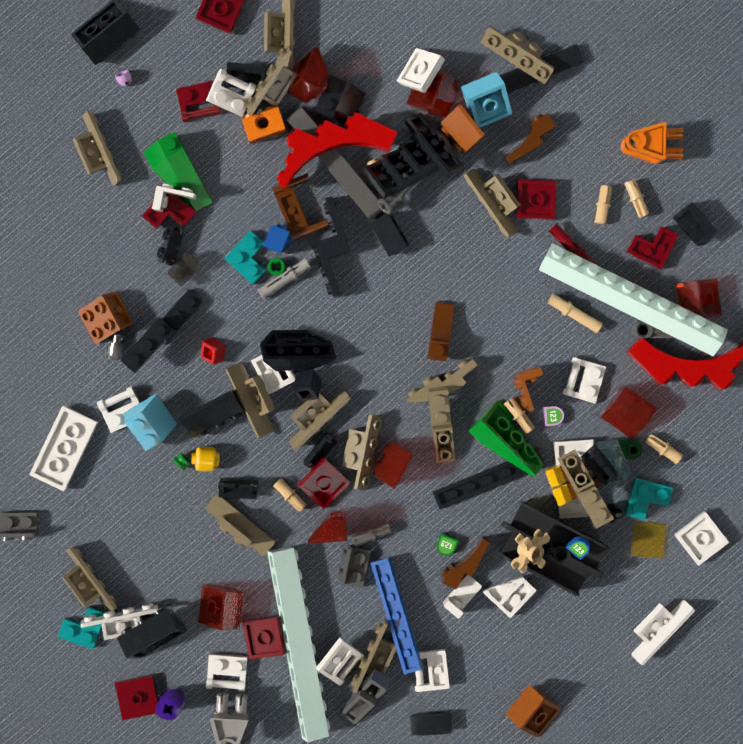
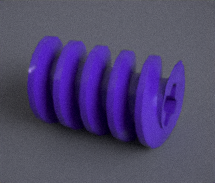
(170, 704)

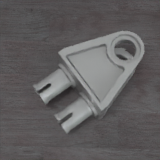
(229, 724)

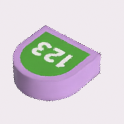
(553, 415)

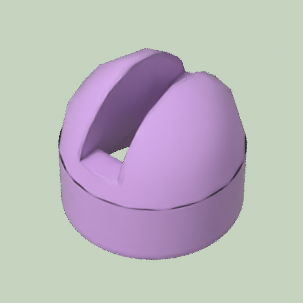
(123, 77)

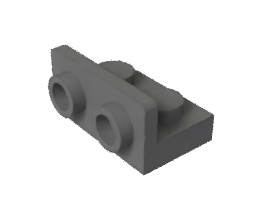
(18, 525)
(355, 566)

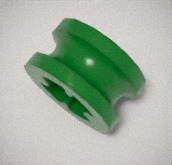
(276, 260)
(182, 461)

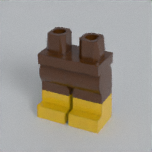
(564, 492)

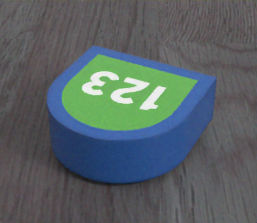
(579, 547)

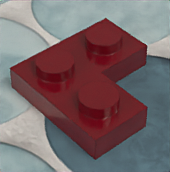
(176, 208)
(655, 252)

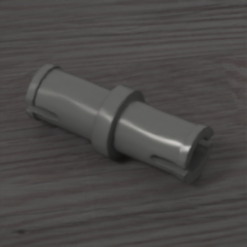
(371, 534)

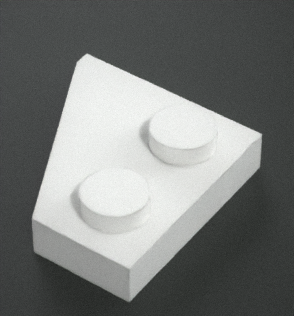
(510, 595)

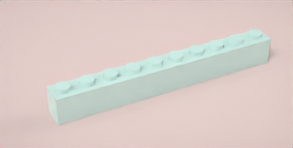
(633, 300)
(298, 643)

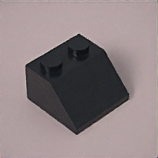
(339, 101)

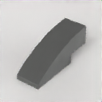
(366, 696)

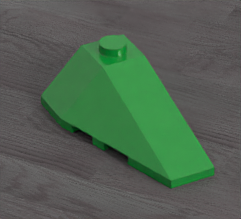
(174, 166)
(499, 434)

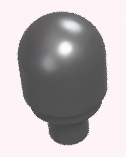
(115, 348)

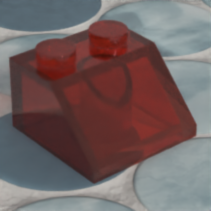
(310, 77)
(438, 96)
(700, 297)
(628, 412)
(393, 464)
(330, 529)
(220, 607)

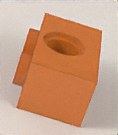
(275, 126)

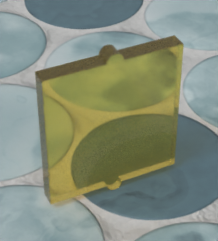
(648, 540)

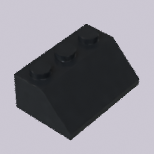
(105, 32)
(212, 414)
(150, 633)

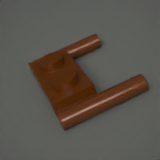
(292, 211)

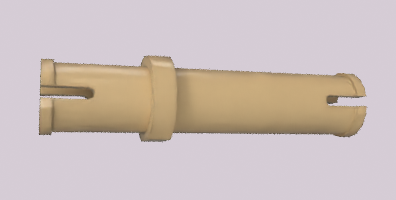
(568, 309)

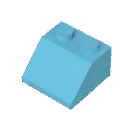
(487, 99)
(150, 421)

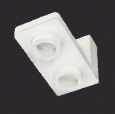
(160, 199)
(460, 598)

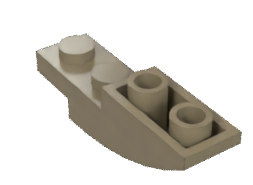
(451, 380)
(441, 424)
(585, 489)

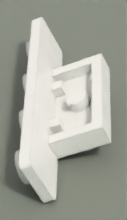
(114, 623)
(659, 628)

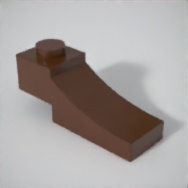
(540, 127)
(440, 331)
(454, 573)

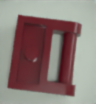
(193, 96)

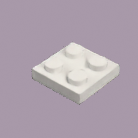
(420, 70)
(701, 538)

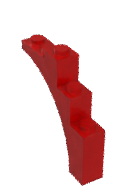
(305, 147)
(690, 372)

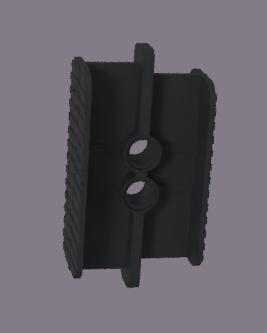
(563, 572)

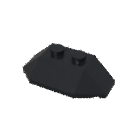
(296, 350)

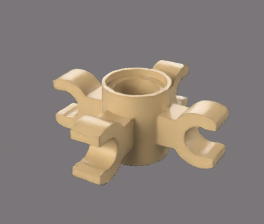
(530, 550)

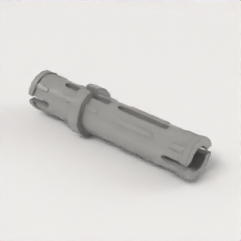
(280, 281)

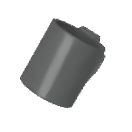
(651, 332)

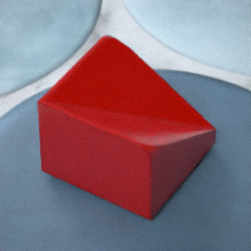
(213, 350)

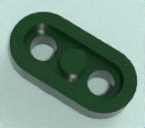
(626, 445)

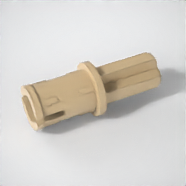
(637, 198)
(603, 204)
(519, 415)
(664, 448)
(290, 495)

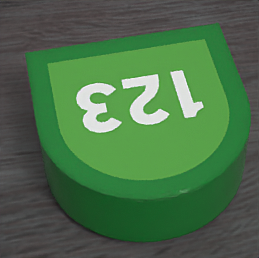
(446, 545)

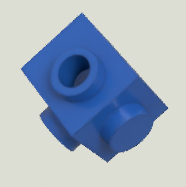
(278, 238)

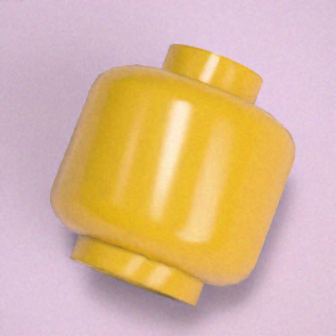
(205, 459)

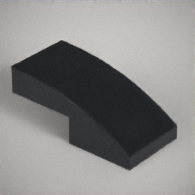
(431, 724)

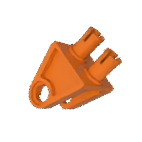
(652, 143)

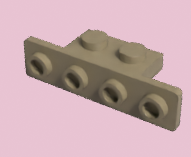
(279, 30)
(519, 52)
(275, 84)
(94, 150)
(496, 199)
(253, 398)
(314, 415)
(361, 449)
(239, 526)
(84, 584)
(379, 656)

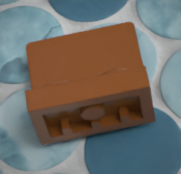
(105, 316)
(529, 375)

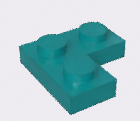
(241, 257)
(643, 493)
(85, 636)

